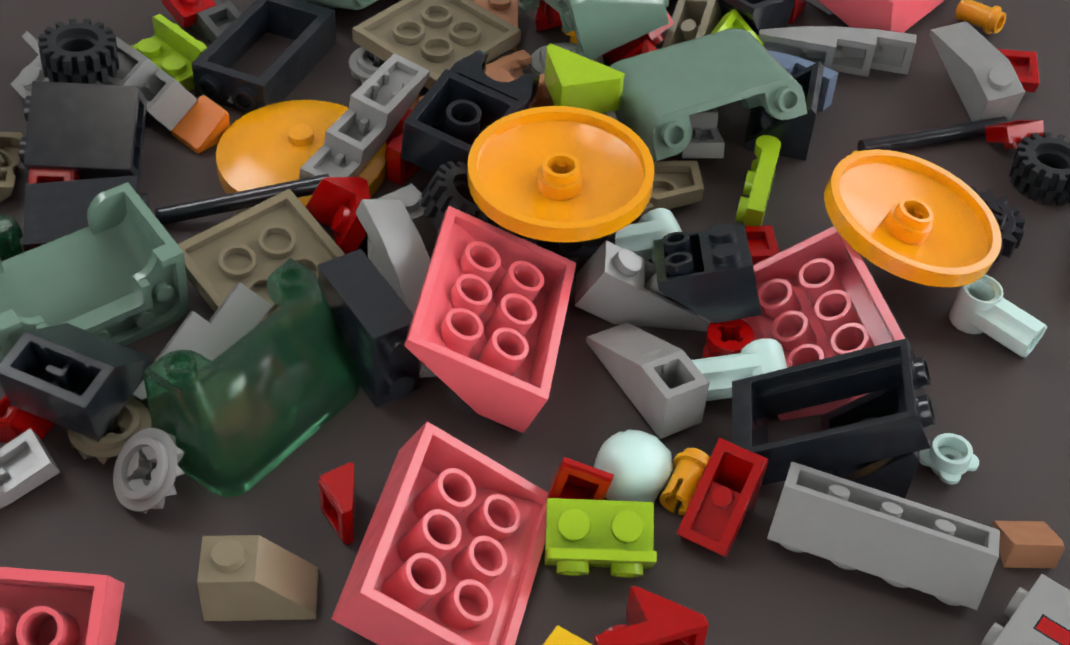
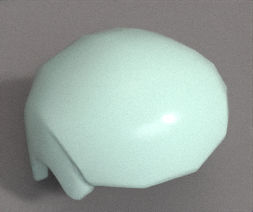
(638, 463)

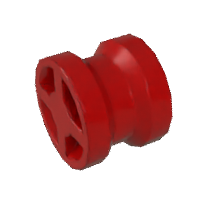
(727, 338)

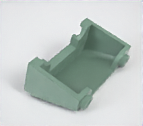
(605, 23)
(699, 76)
(111, 278)

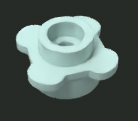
(949, 457)

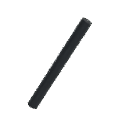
(929, 136)
(235, 200)

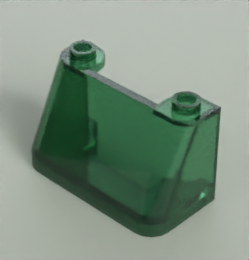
(261, 393)

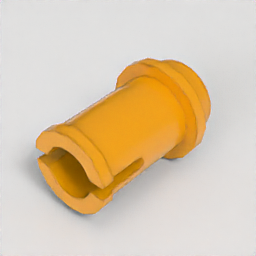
(981, 15)
(684, 480)

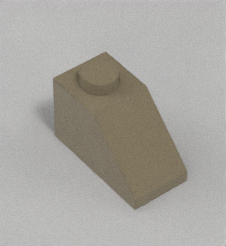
(693, 20)
(254, 580)

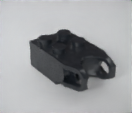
(459, 109)

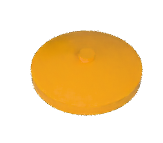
(277, 141)
(560, 174)
(912, 218)

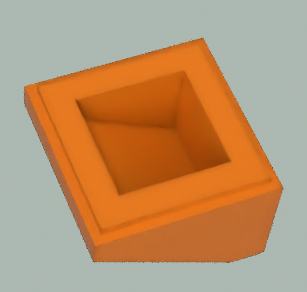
(202, 125)

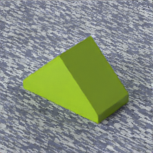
(581, 81)

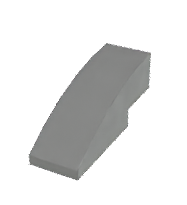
(164, 95)
(230, 322)

